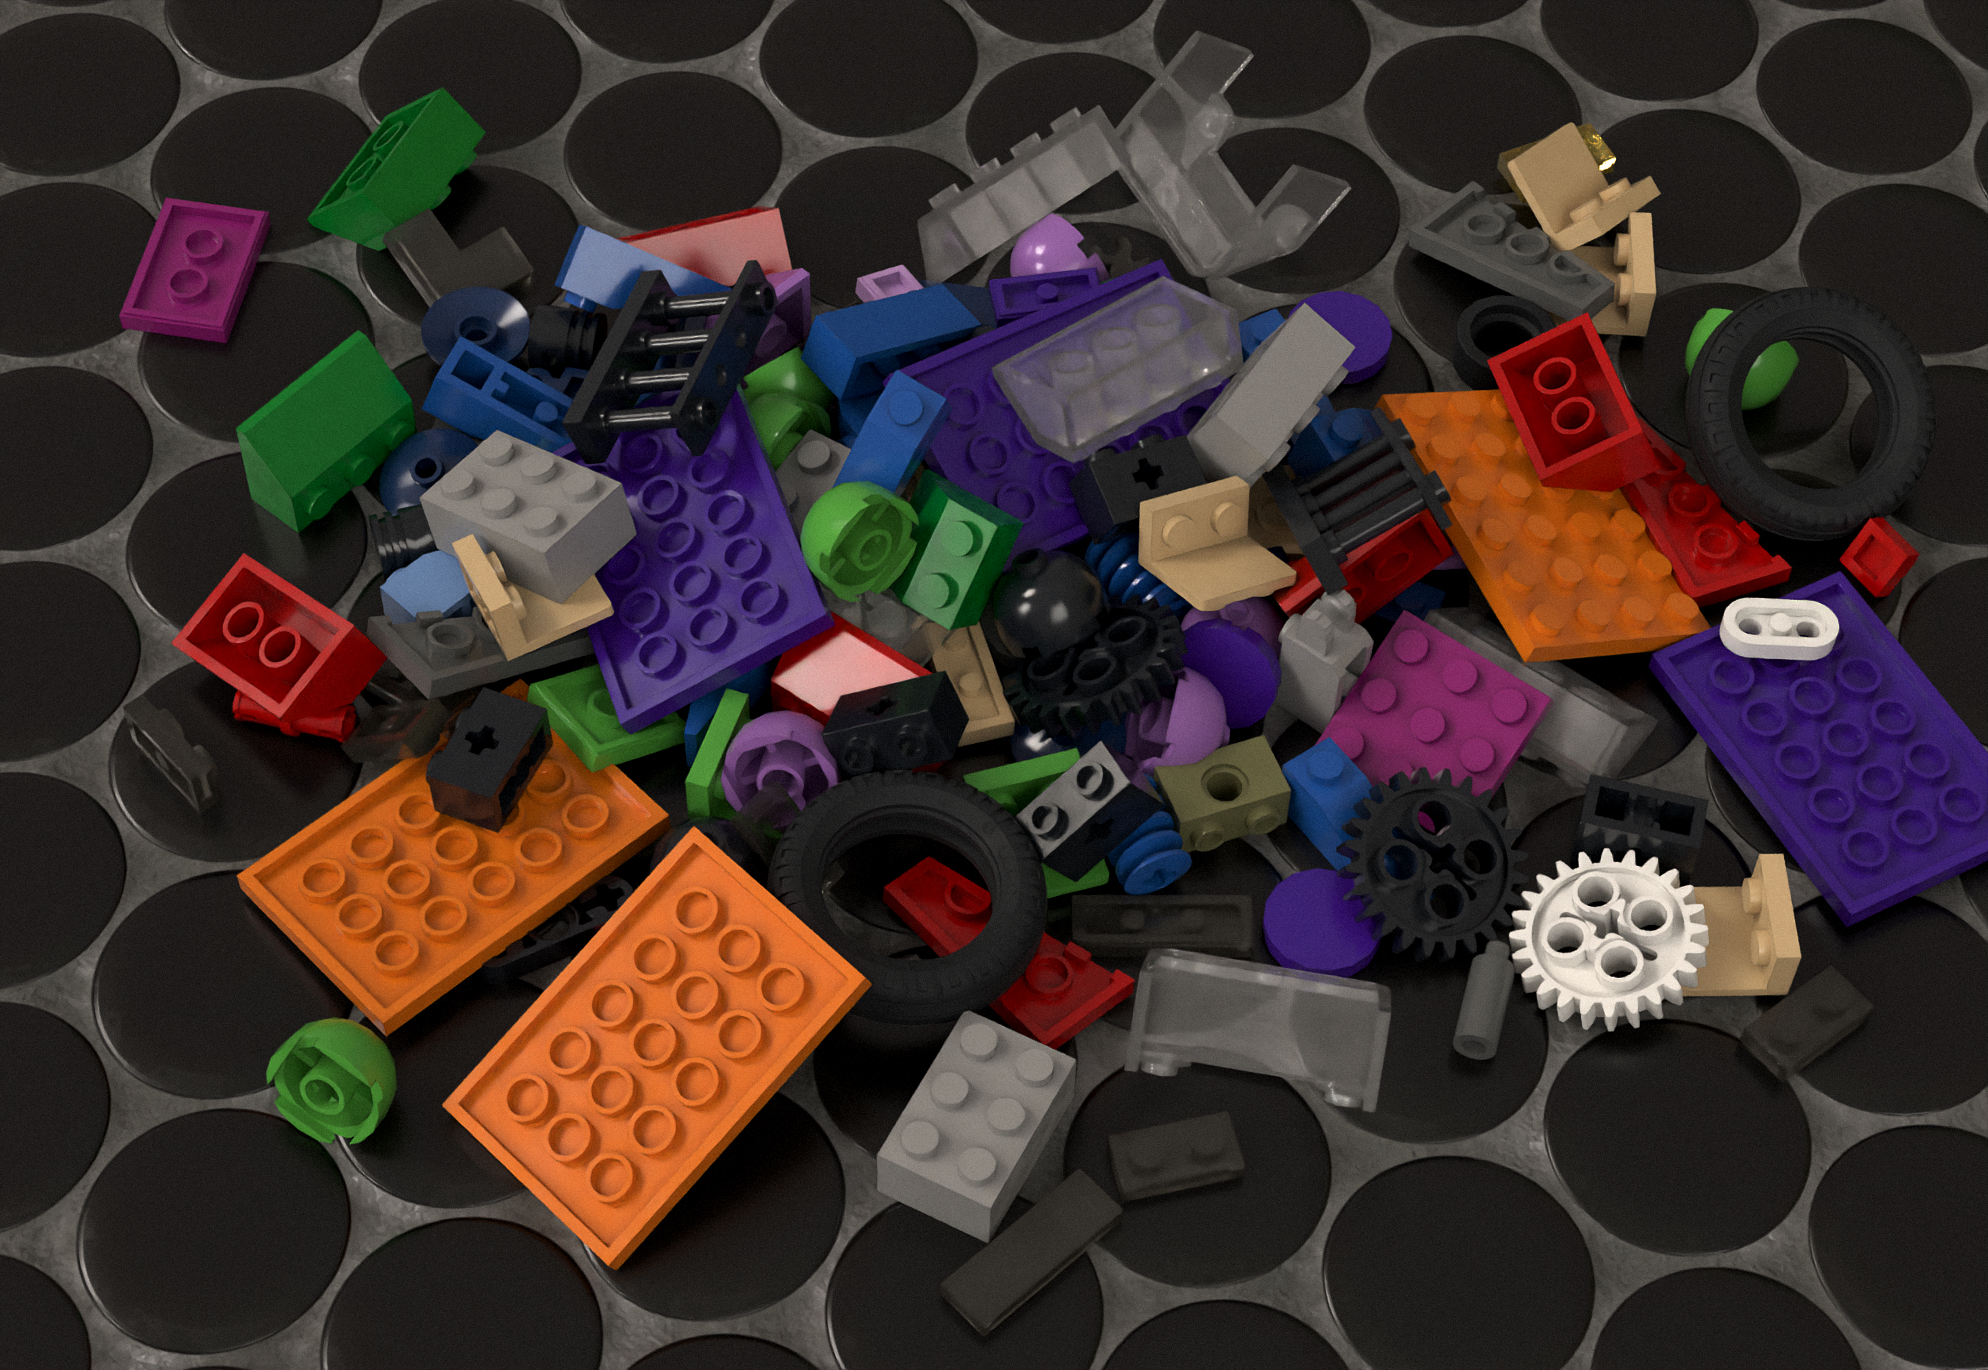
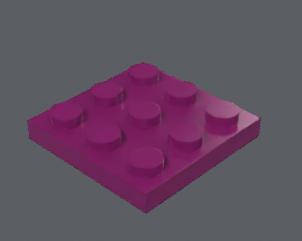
(1435, 709)

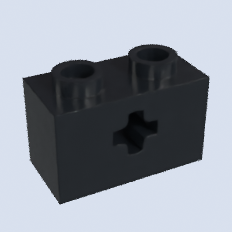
(1115, 484)
(896, 726)
(489, 759)
(1089, 811)
(1641, 820)

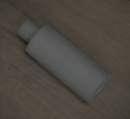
(1485, 1003)

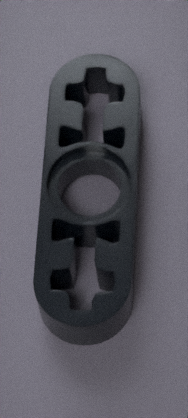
(544, 951)

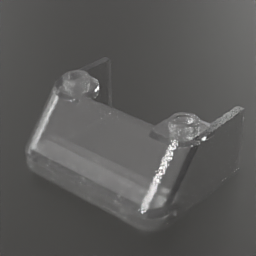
(1190, 189)
(1260, 1023)

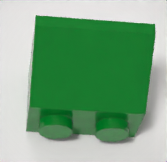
(956, 552)

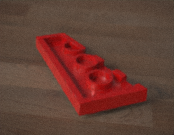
(1707, 548)
(1056, 992)

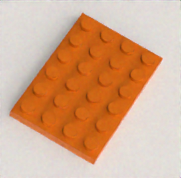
(1555, 564)
(416, 900)
(656, 1047)

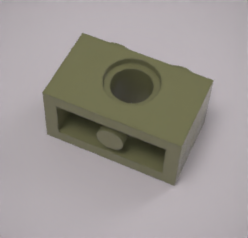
(1238, 772)

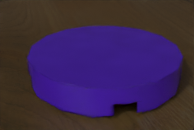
(1361, 325)
(1237, 665)
(1314, 927)

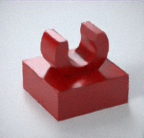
(1879, 557)

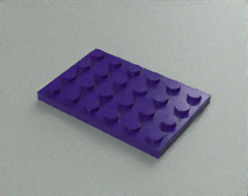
(990, 448)
(709, 575)
(1842, 755)

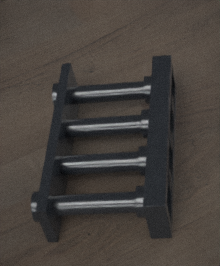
(644, 334)
(1357, 499)

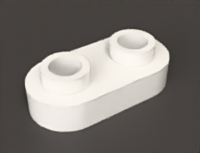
(1777, 629)

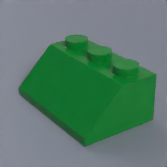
(400, 170)
(325, 433)

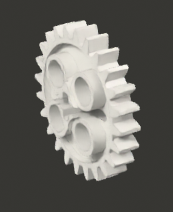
(1609, 939)

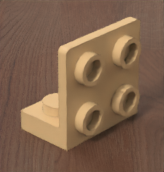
(1571, 192)
(1633, 272)
(1203, 548)
(519, 616)
(1750, 935)

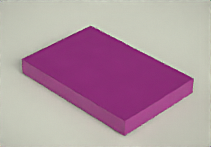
(195, 270)

